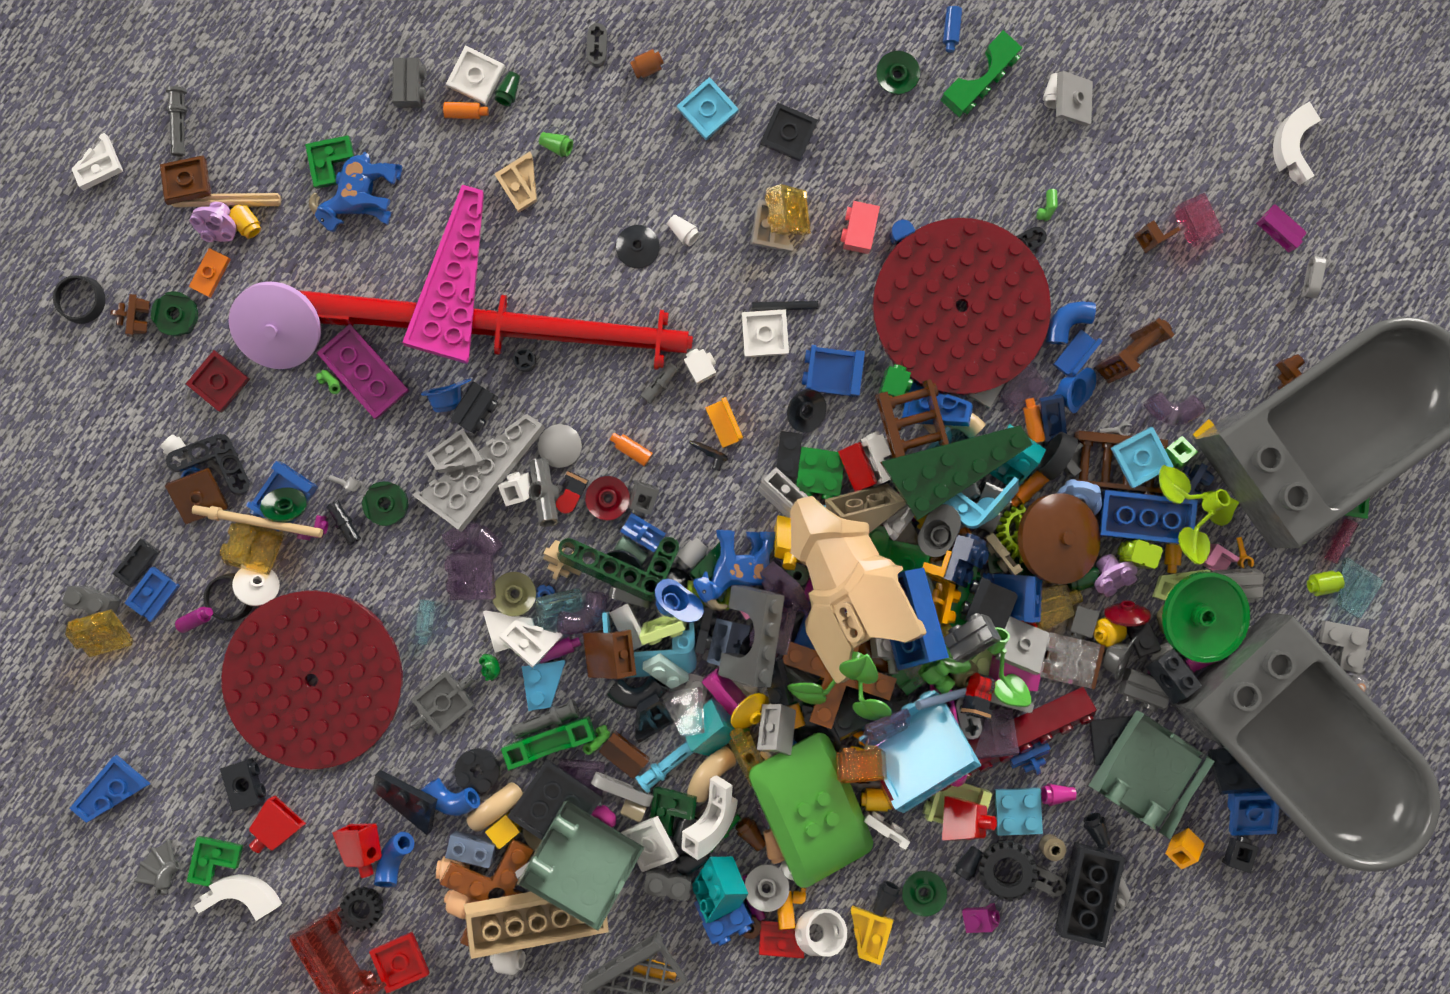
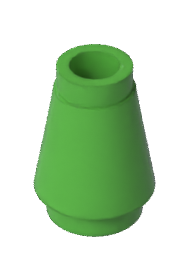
(557, 143)

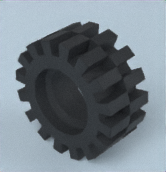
(348, 912)

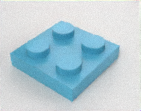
(707, 108)
(1141, 457)
(1018, 811)

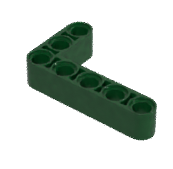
(621, 568)

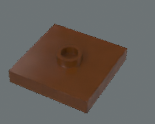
(185, 180)
(197, 490)

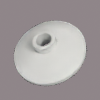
(252, 593)

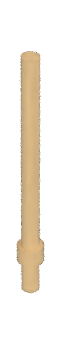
(217, 513)

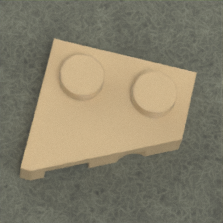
(519, 182)

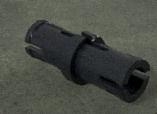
(343, 522)

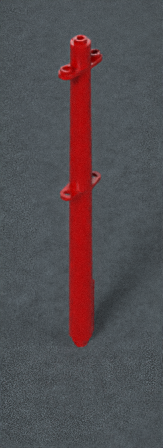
(347, 309)

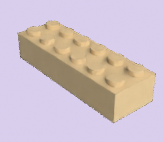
(520, 923)

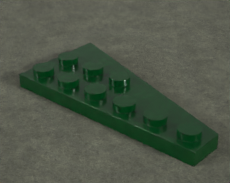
(941, 472)

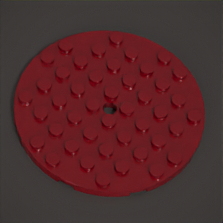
(970, 264)
(269, 687)

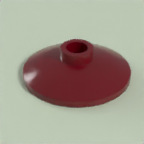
(599, 489)
(1127, 614)

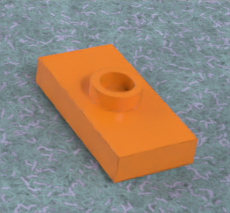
(209, 272)

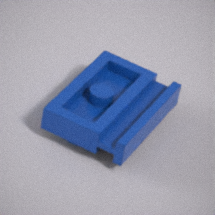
(152, 594)

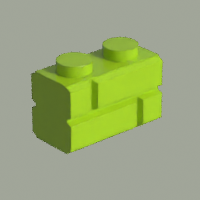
(1140, 553)

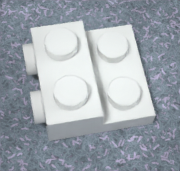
(876, 450)

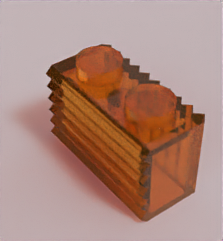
(861, 765)

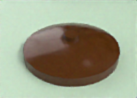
(1059, 538)

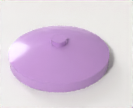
(274, 325)

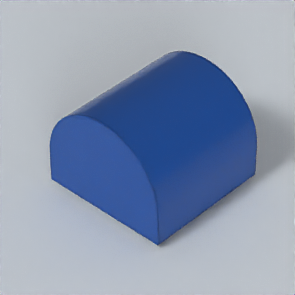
(900, 230)

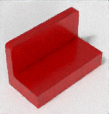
(857, 467)

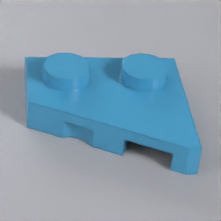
(542, 683)

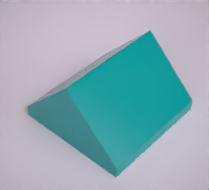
(716, 727)

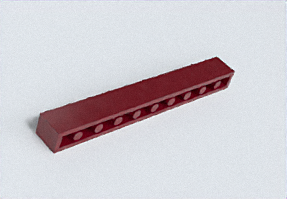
(1036, 727)

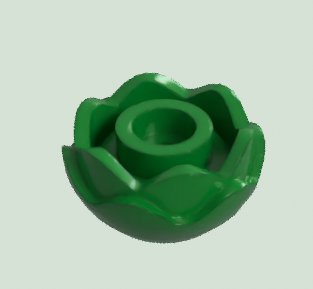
(490, 667)

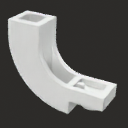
(1287, 143)
(715, 821)
(248, 889)

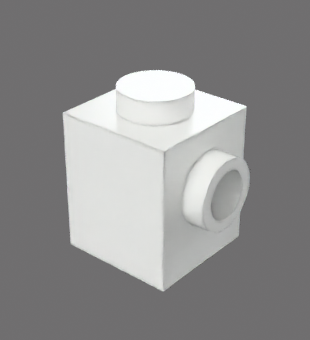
(700, 365)
(515, 488)

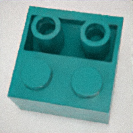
(1021, 464)
(719, 888)

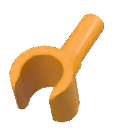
(1243, 555)
(799, 896)

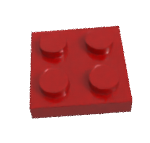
(399, 962)

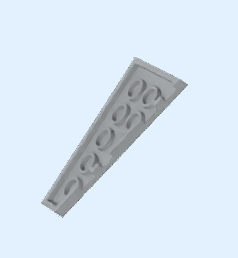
(465, 491)

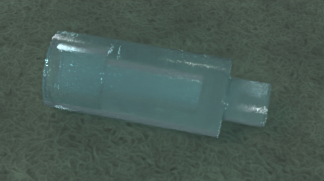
(425, 620)

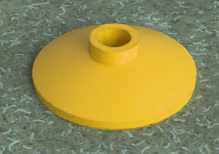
(749, 711)

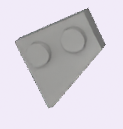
(455, 453)

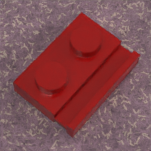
(778, 942)

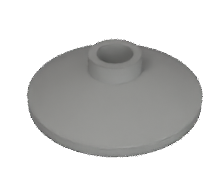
(775, 880)

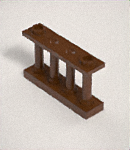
(1126, 360)
(893, 425)
(1109, 440)

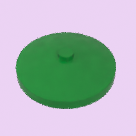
(1206, 617)

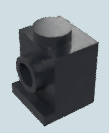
(1245, 859)

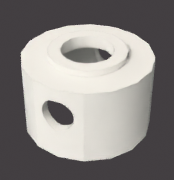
(830, 942)

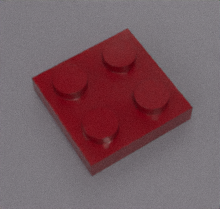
(217, 381)

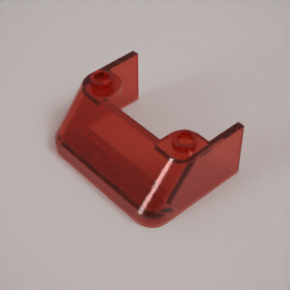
(329, 959)

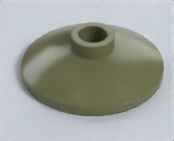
(505, 602)

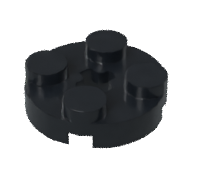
(488, 763)

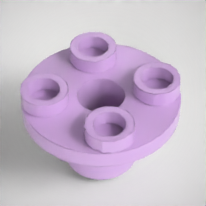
(214, 222)
(1114, 575)

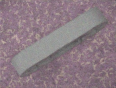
(622, 789)

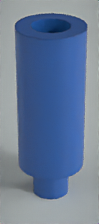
(952, 27)

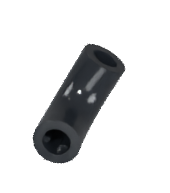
(630, 696)

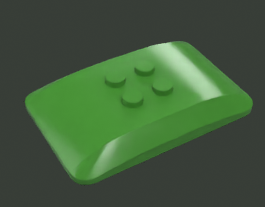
(810, 810)

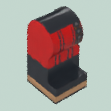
(569, 500)
(978, 696)

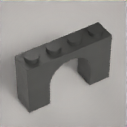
(765, 612)

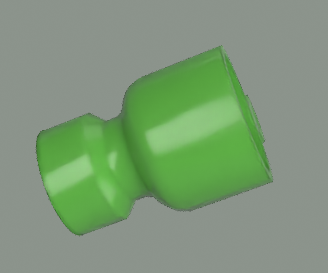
(936, 673)

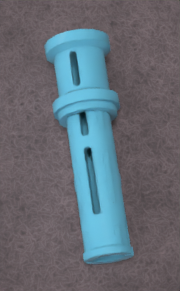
(658, 771)

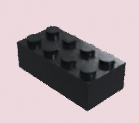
(1090, 894)

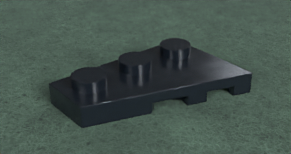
(407, 800)

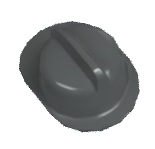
(939, 530)
(1117, 657)

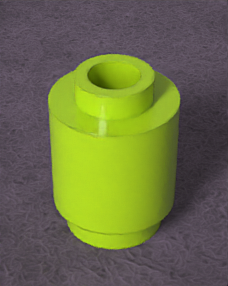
(1325, 583)

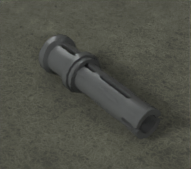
(177, 111)
(554, 716)

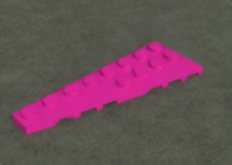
(446, 303)

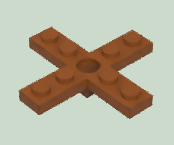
(825, 713)
(478, 886)

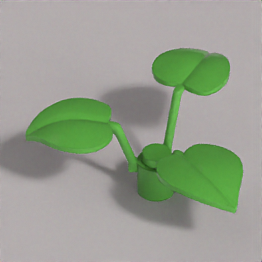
(860, 669)
(1010, 689)

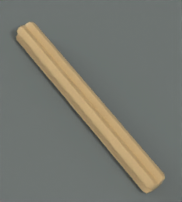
(232, 200)

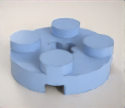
(1084, 490)

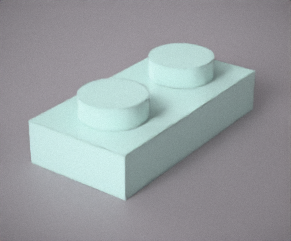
(665, 671)

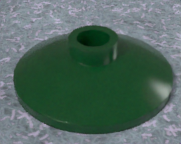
(898, 62)
(283, 504)
(926, 904)

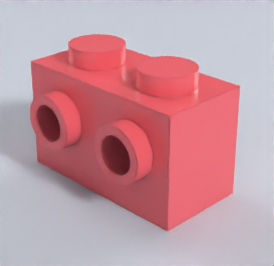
(860, 228)

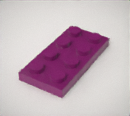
(363, 371)

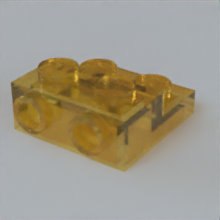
(787, 210)
(251, 547)
(98, 633)

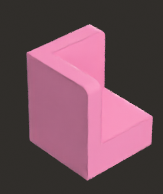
(1219, 558)

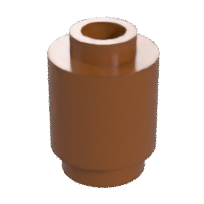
(647, 63)

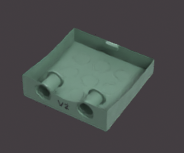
(1149, 773)
(581, 865)

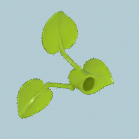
(1217, 503)

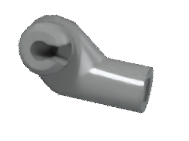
(1123, 896)

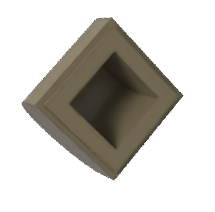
(633, 810)

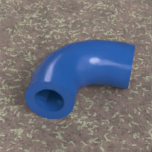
(1066, 317)
(452, 803)
(392, 855)

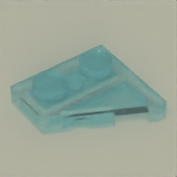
(1358, 589)
(549, 606)

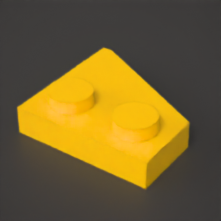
(871, 934)

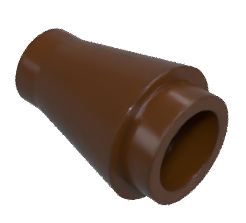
(749, 832)

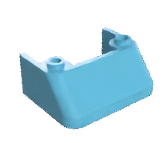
(988, 508)
(682, 653)

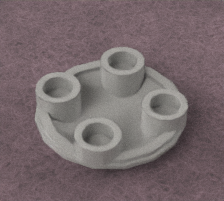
(560, 445)

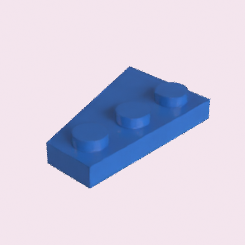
(952, 409)
(110, 787)

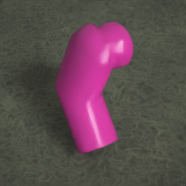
(605, 815)

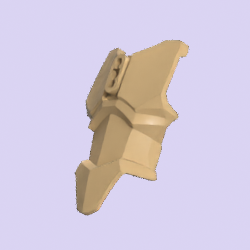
(850, 576)

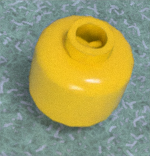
(1108, 633)

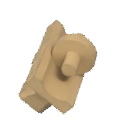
(550, 555)

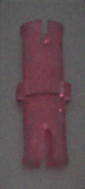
(1341, 541)

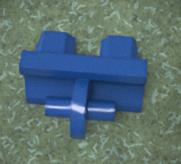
(643, 532)
(1031, 756)

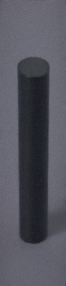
(781, 305)

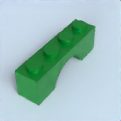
(963, 93)
(548, 742)

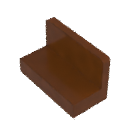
(1151, 236)
(624, 754)

